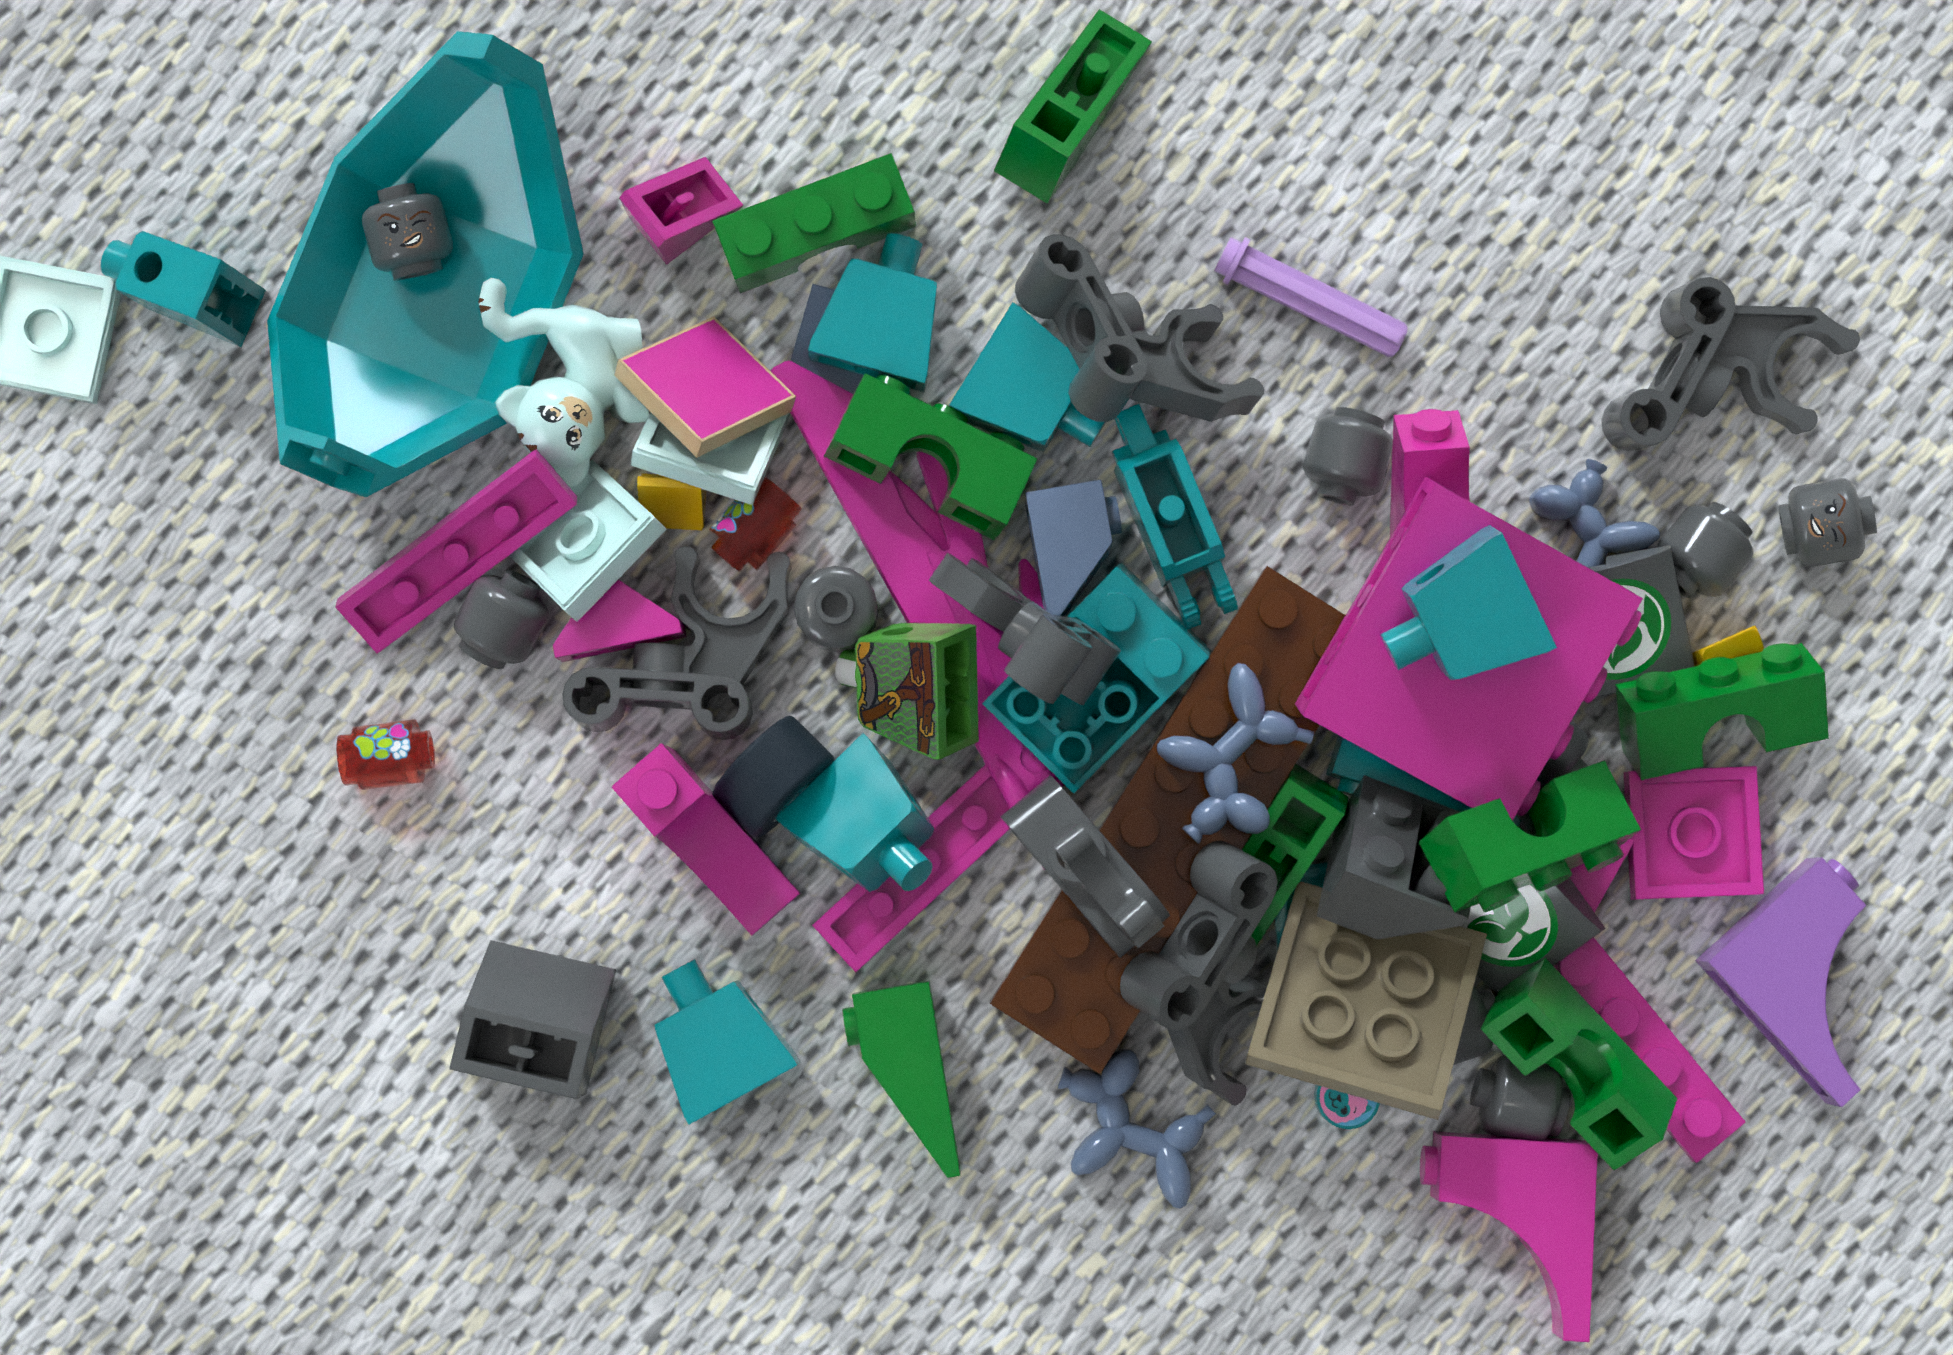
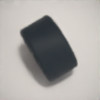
(771, 775)

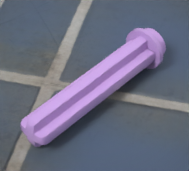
(1310, 297)

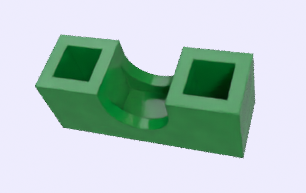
(830, 213)
(981, 469)
(1671, 712)
(1488, 857)
(1615, 1094)

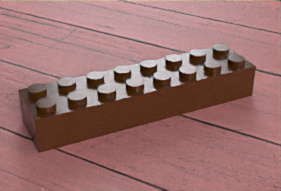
(1066, 973)

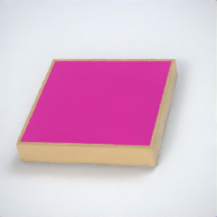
(704, 386)

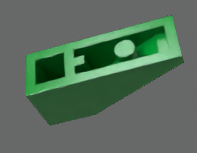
(1071, 106)
(1299, 826)
(904, 1054)

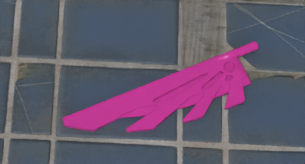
(906, 548)

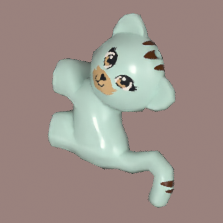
(566, 413)

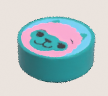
(1344, 1109)

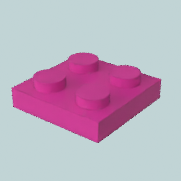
(1695, 834)

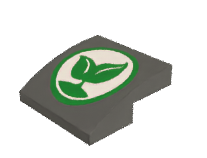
(1662, 633)
(1531, 929)

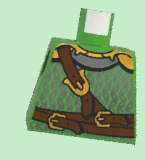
(916, 685)

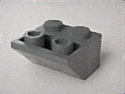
(1377, 870)
(533, 1020)

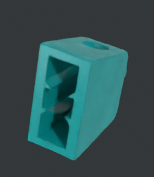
(184, 285)
(880, 317)
(1024, 385)
(1470, 611)
(863, 820)
(717, 1043)

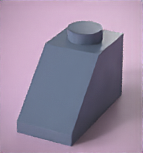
(1070, 539)

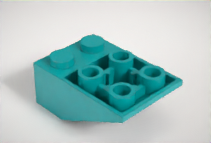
(1152, 665)

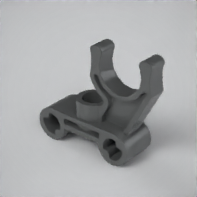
(1113, 348)
(1707, 354)
(1046, 650)
(692, 674)
(1099, 879)
(1201, 975)

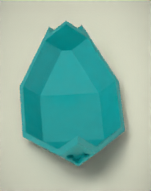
(403, 371)

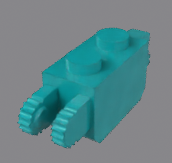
(1170, 514)

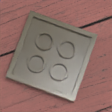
(1365, 1009)

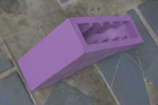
(1779, 966)

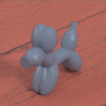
(1577, 503)
(1216, 761)
(1117, 1131)

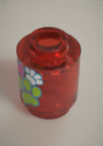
(755, 531)
(385, 754)

